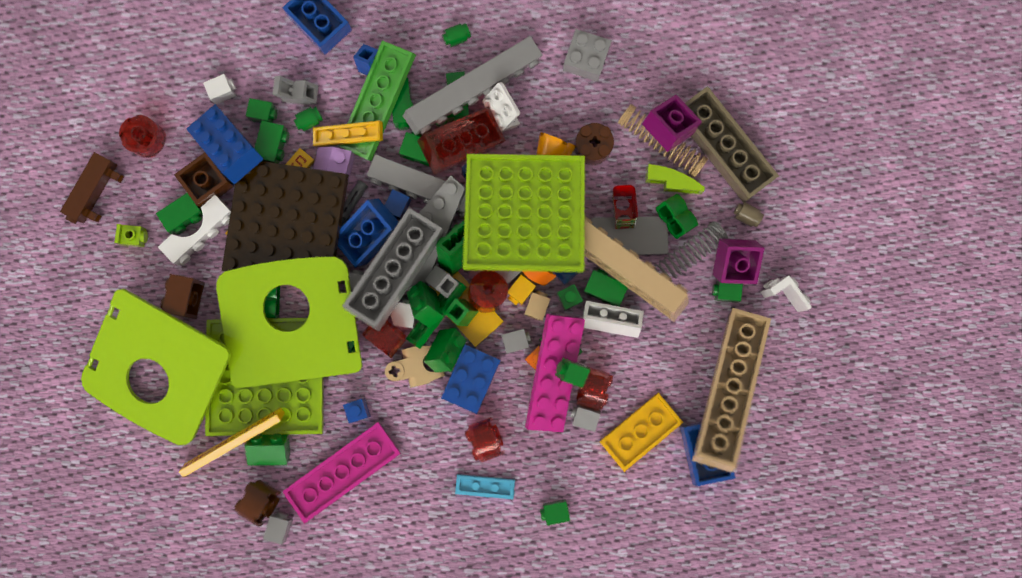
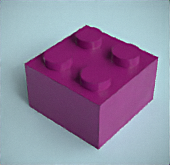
(671, 122)
(738, 261)

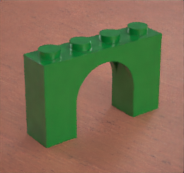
(405, 102)

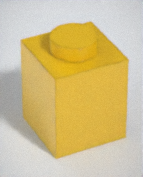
(520, 290)

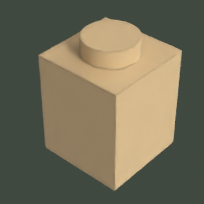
(537, 305)

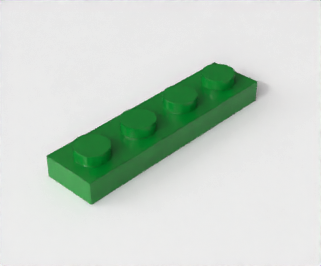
(421, 333)

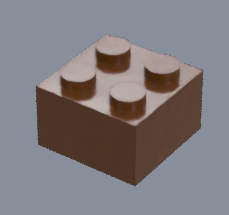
(203, 180)
(182, 296)

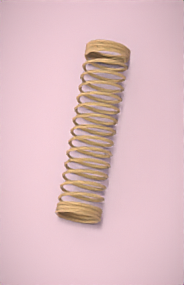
(693, 171)

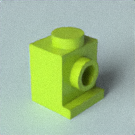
(123, 235)

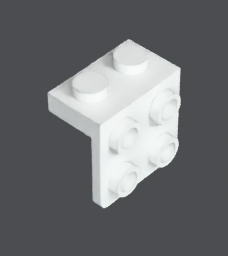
(502, 107)
(790, 289)

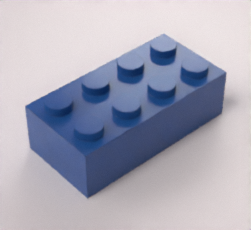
(224, 144)

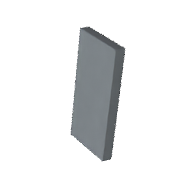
(647, 237)

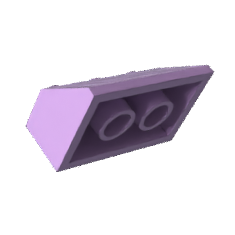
(334, 160)

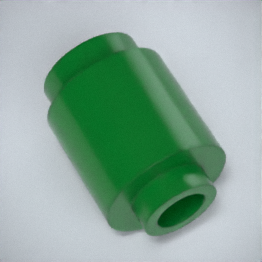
(456, 34)
(307, 119)

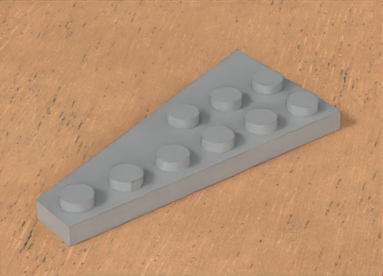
(440, 211)

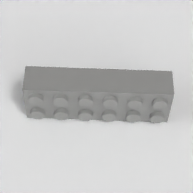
(393, 269)

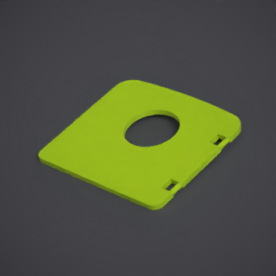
(186, 354)
(271, 355)

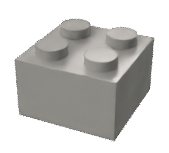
(586, 55)

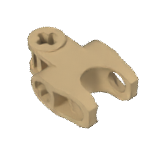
(413, 367)

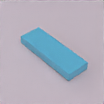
(485, 486)

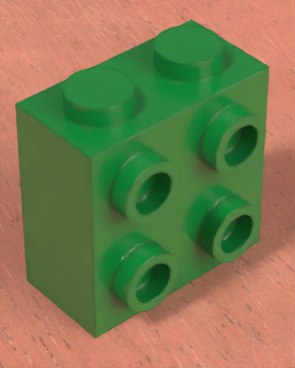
(451, 249)

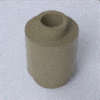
(748, 214)

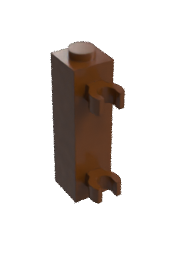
(89, 188)

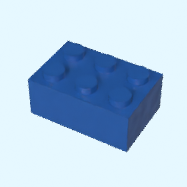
(318, 22)
(366, 232)
(470, 379)
(700, 473)

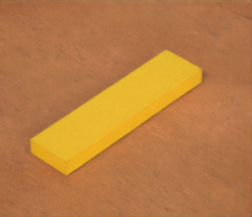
(348, 133)

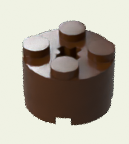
(601, 136)
(258, 502)

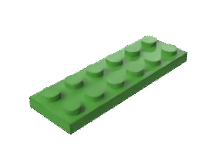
(380, 92)

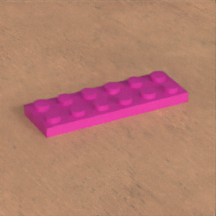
(549, 393)
(341, 472)

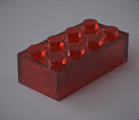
(452, 142)

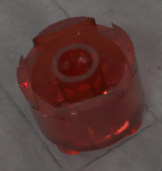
(138, 126)
(487, 302)
(387, 339)
(594, 390)
(485, 440)

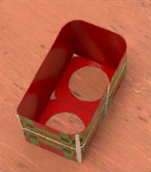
(623, 191)

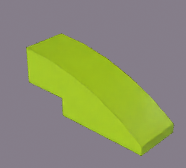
(673, 180)

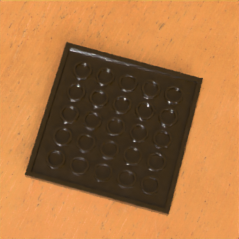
(284, 215)

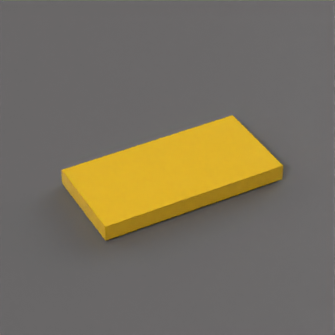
(482, 324)
(641, 431)

